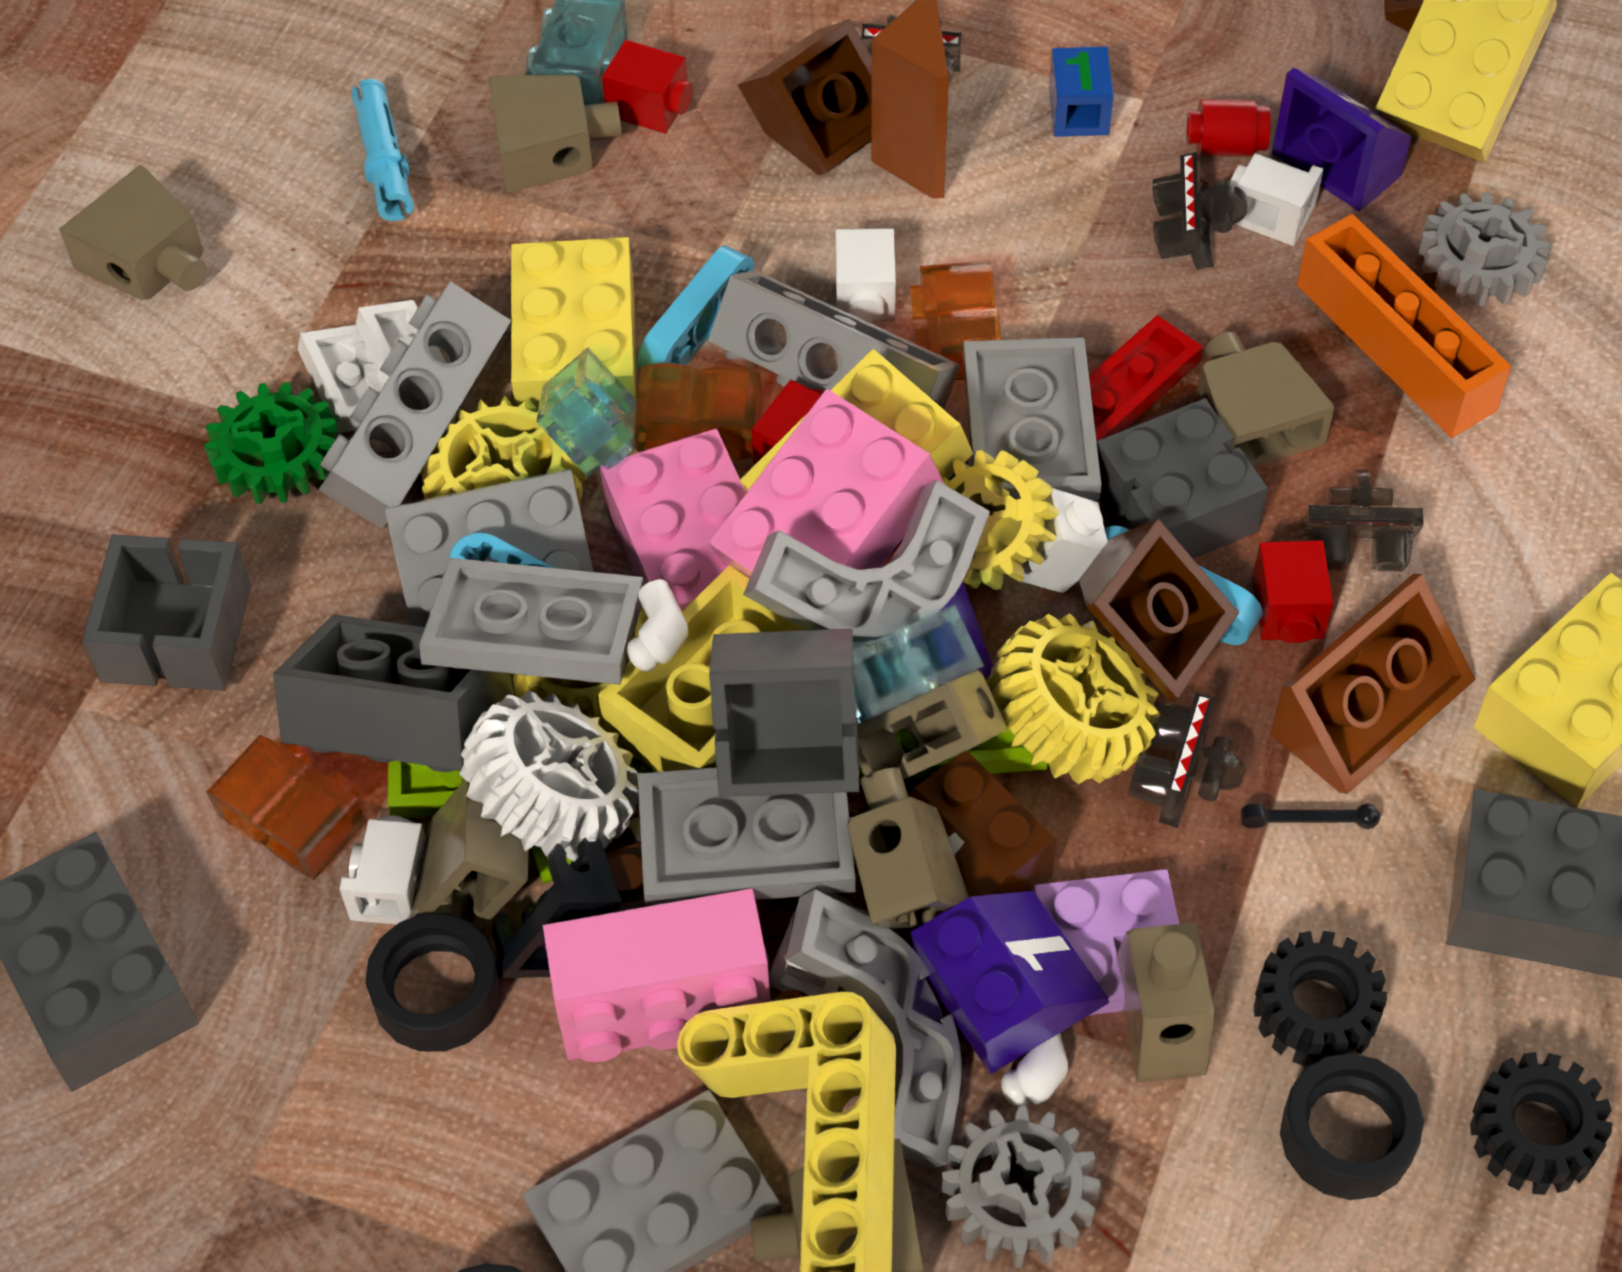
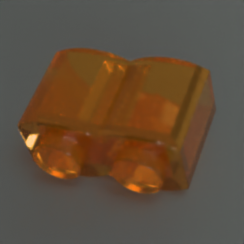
(955, 307)
(687, 401)
(288, 805)

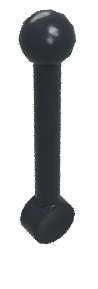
(1257, 816)

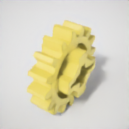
(1017, 524)

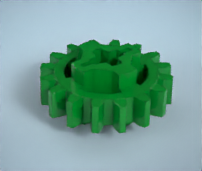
(271, 442)

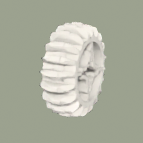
(549, 774)

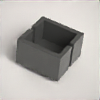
(1183, 479)
(155, 624)
(787, 714)

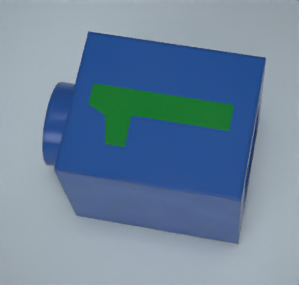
(1080, 91)

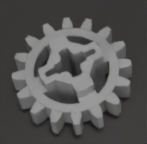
(1484, 249)
(1038, 1161)

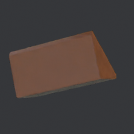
(911, 99)
(1372, 687)

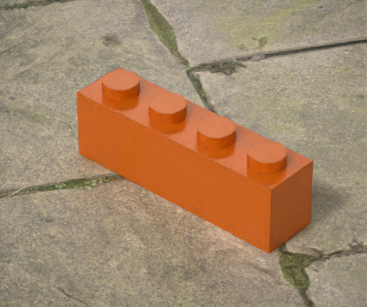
(1403, 325)

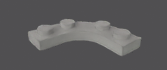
(878, 600)
(891, 978)

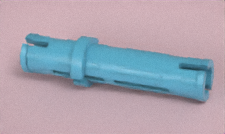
(383, 161)

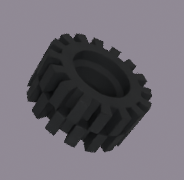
(1326, 963)
(1561, 1091)

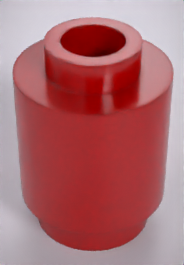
(1228, 127)

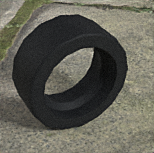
(416, 938)
(1377, 1083)

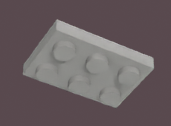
(1036, 407)
(528, 513)
(532, 621)
(727, 844)
(654, 1196)

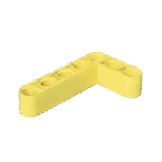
(833, 1138)

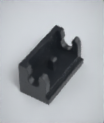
(578, 892)

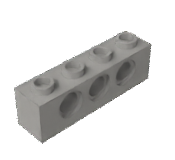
(747, 333)
(468, 334)

